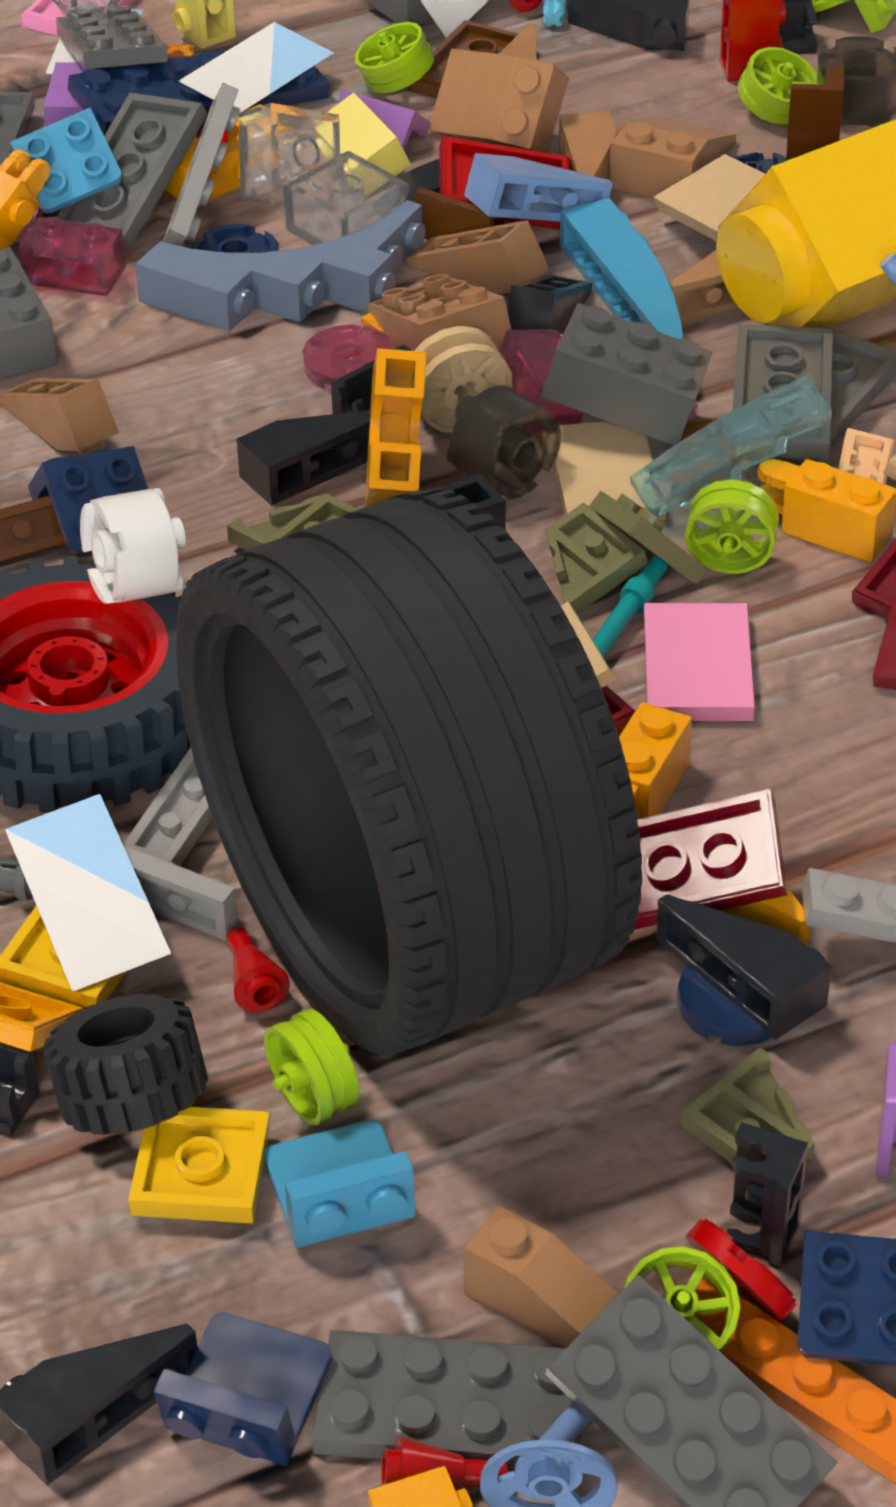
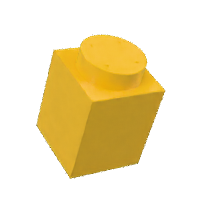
(814, 235)

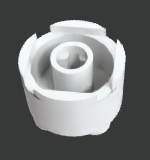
(132, 546)

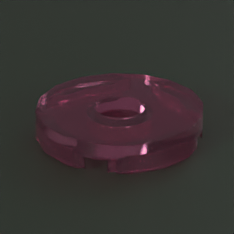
(327, 350)

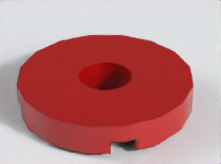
(748, 1273)

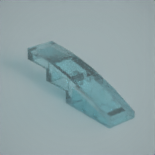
(730, 445)

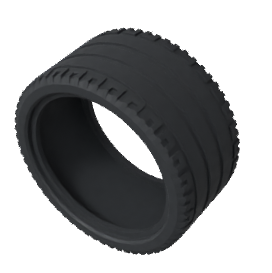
(409, 766)

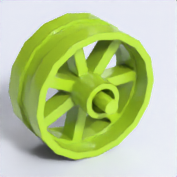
(394, 57)
(769, 92)
(735, 548)
(311, 1066)
(684, 1297)

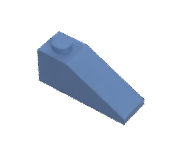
(528, 188)

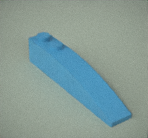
(619, 265)

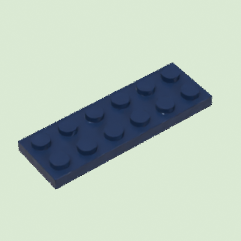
(108, 88)

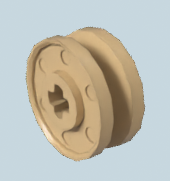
(458, 365)

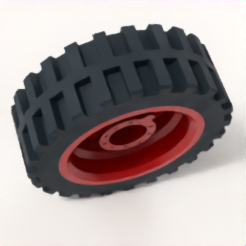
(85, 690)

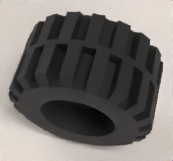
(126, 1064)

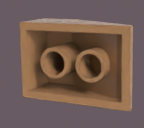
(499, 100)
(660, 152)

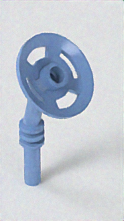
(550, 1469)

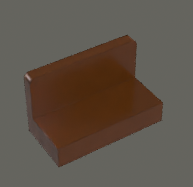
(815, 114)
(449, 215)
(28, 529)

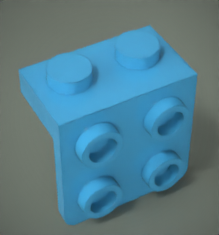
(77, 158)
(340, 1182)

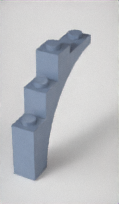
(286, 283)

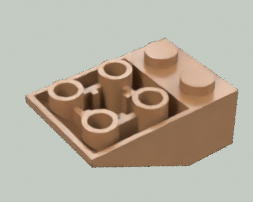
(438, 305)

